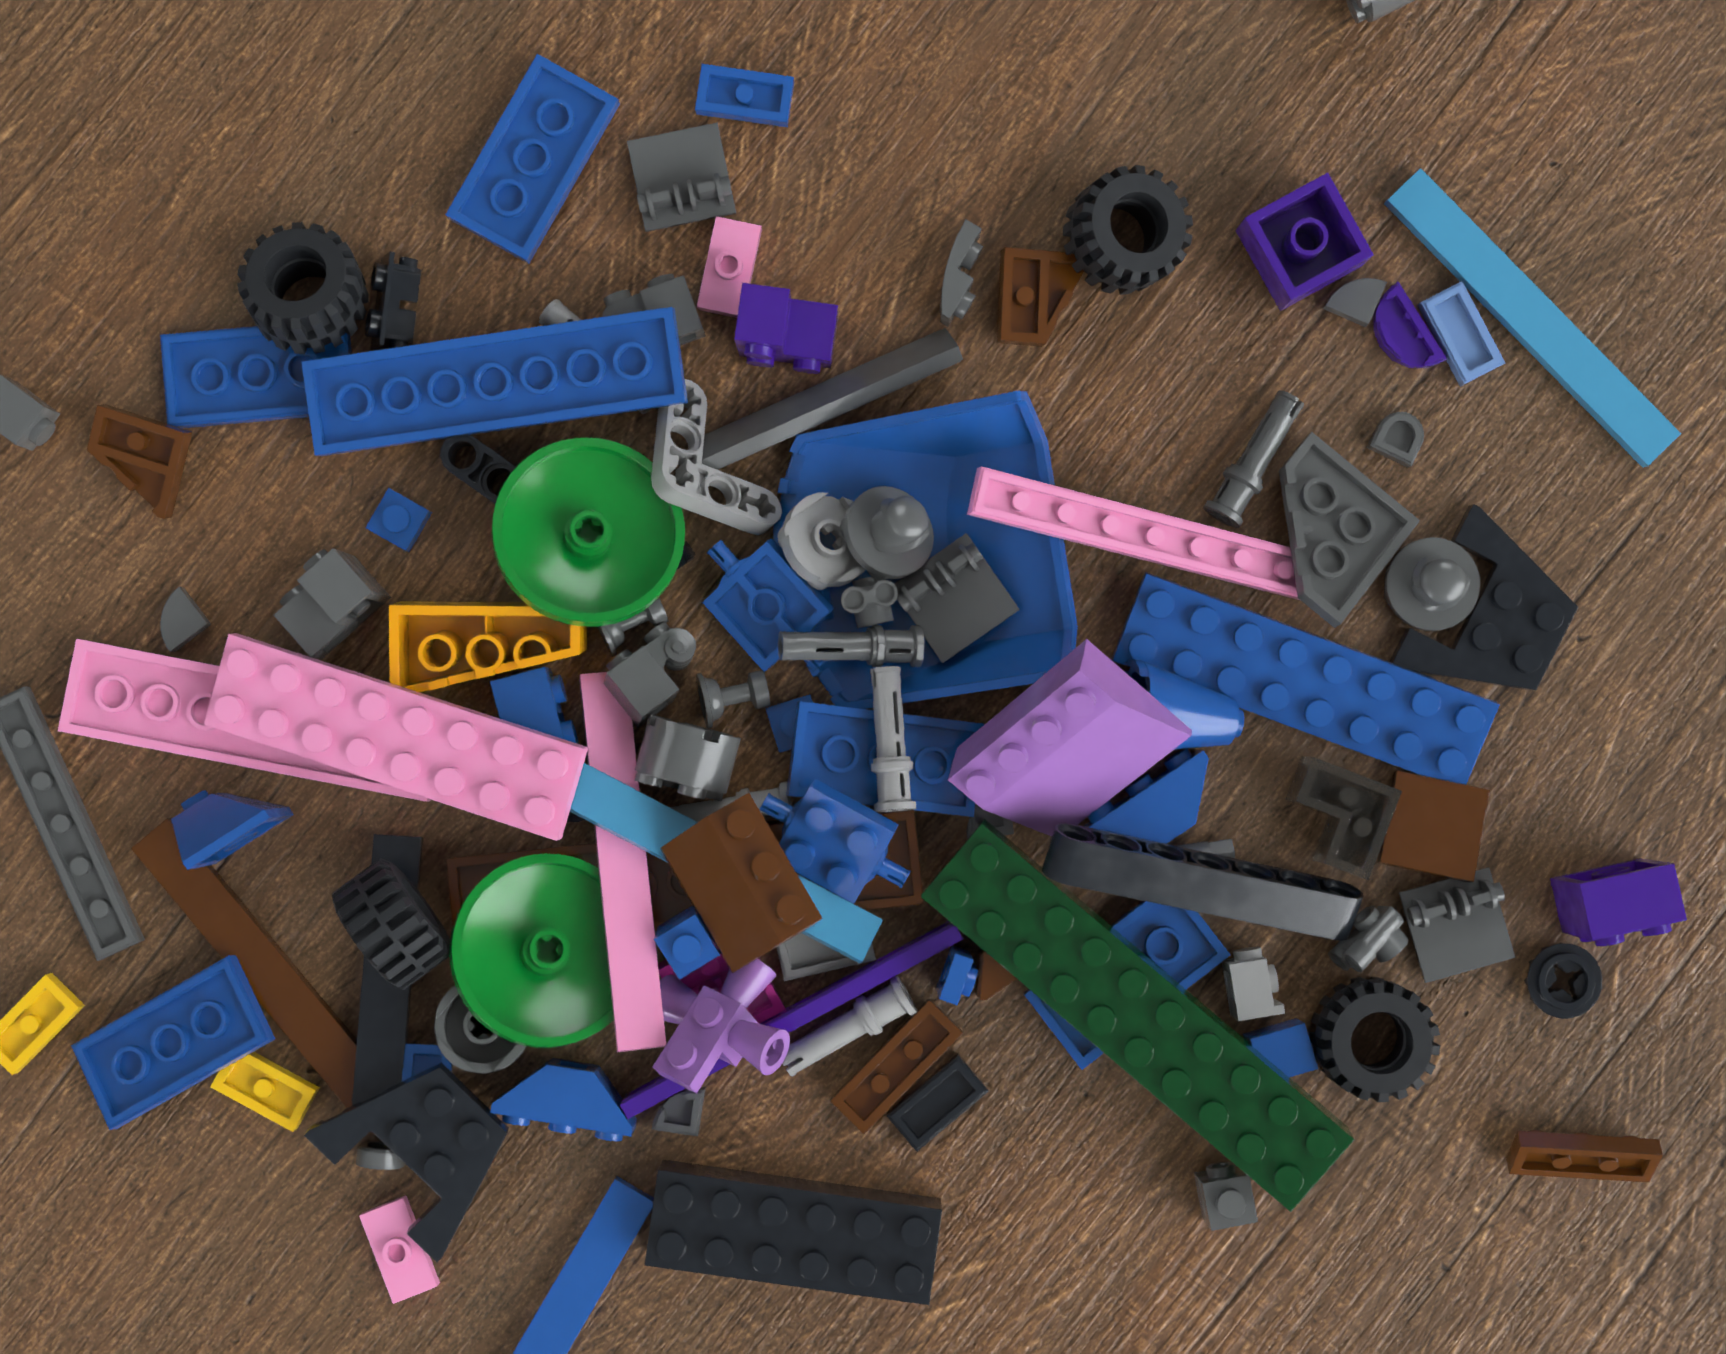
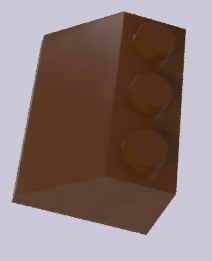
(741, 882)

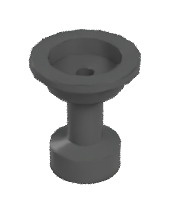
(613, 633)
(714, 698)

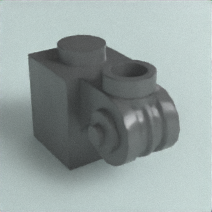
(661, 293)
(640, 677)

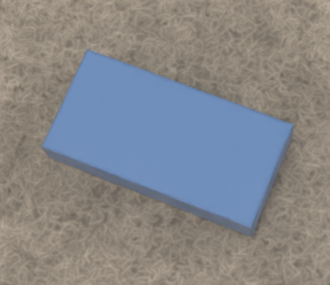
(1461, 333)

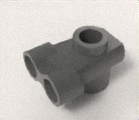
(870, 601)
(1374, 937)

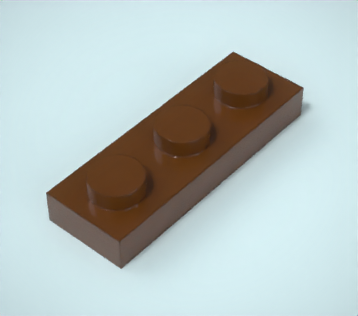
(896, 1066)
(1584, 1156)

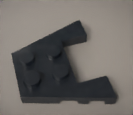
(1512, 625)
(436, 1132)

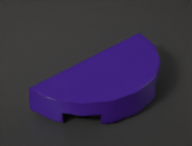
(1403, 332)

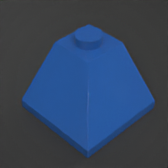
(221, 825)

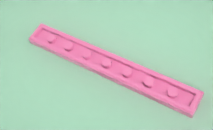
(1132, 531)
(623, 881)

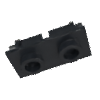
(393, 285)

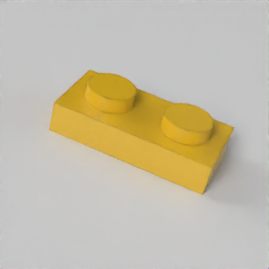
(35, 1022)
(267, 1089)

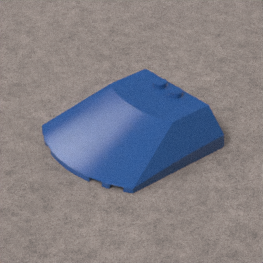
(936, 461)

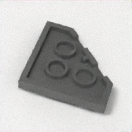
(1337, 528)

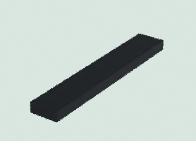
(383, 1005)

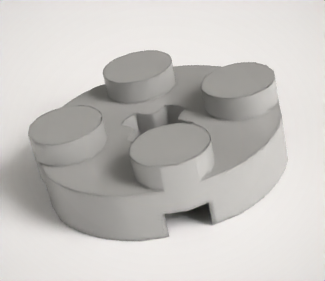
(803, 547)

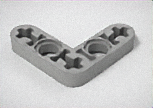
(697, 477)

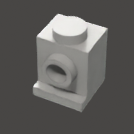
(1251, 985)

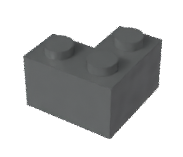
(330, 602)

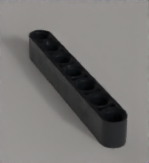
(1201, 882)

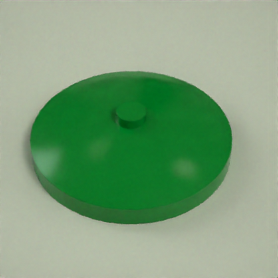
(586, 532)
(534, 952)

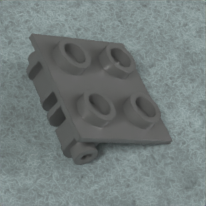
(681, 177)
(955, 598)
(1457, 925)

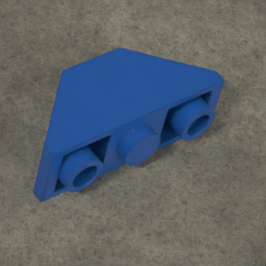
(1158, 806)
(567, 1098)

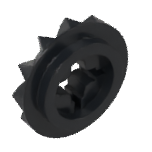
(1584, 984)

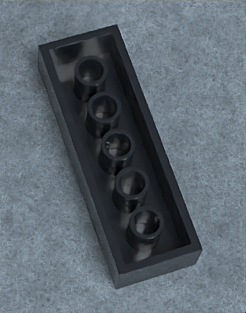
(794, 1232)

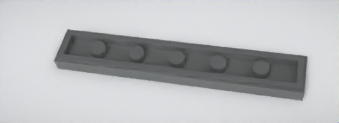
(830, 399)
(65, 826)

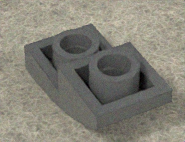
(956, 284)

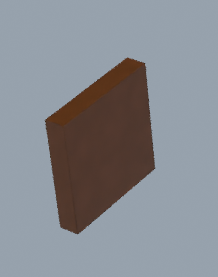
(1435, 827)

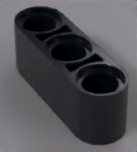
(483, 470)

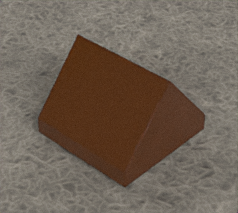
(990, 976)

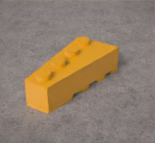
(472, 640)

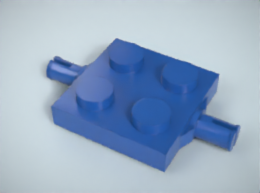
(763, 598)
(836, 840)

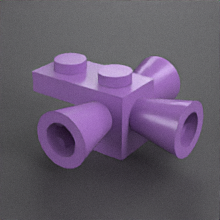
(718, 1027)

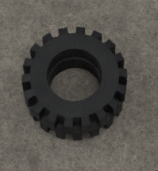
(1154, 208)
(291, 257)
(391, 923)
(1412, 1047)

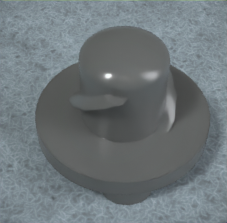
(888, 533)
(1432, 584)

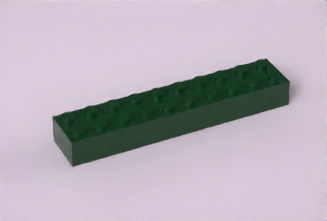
(1138, 1016)

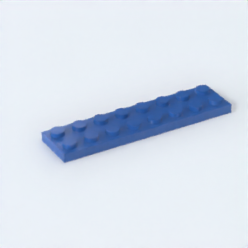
(495, 381)
(1308, 681)

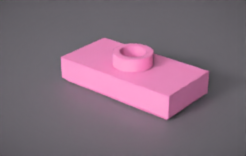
(728, 265)
(401, 1260)

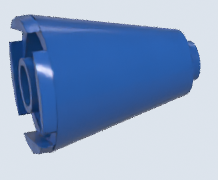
(1209, 714)

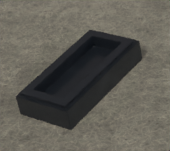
(937, 1102)

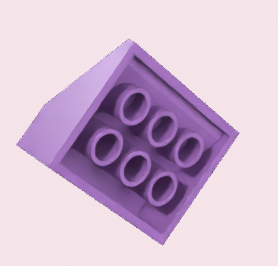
(1066, 744)

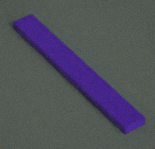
(816, 1004)

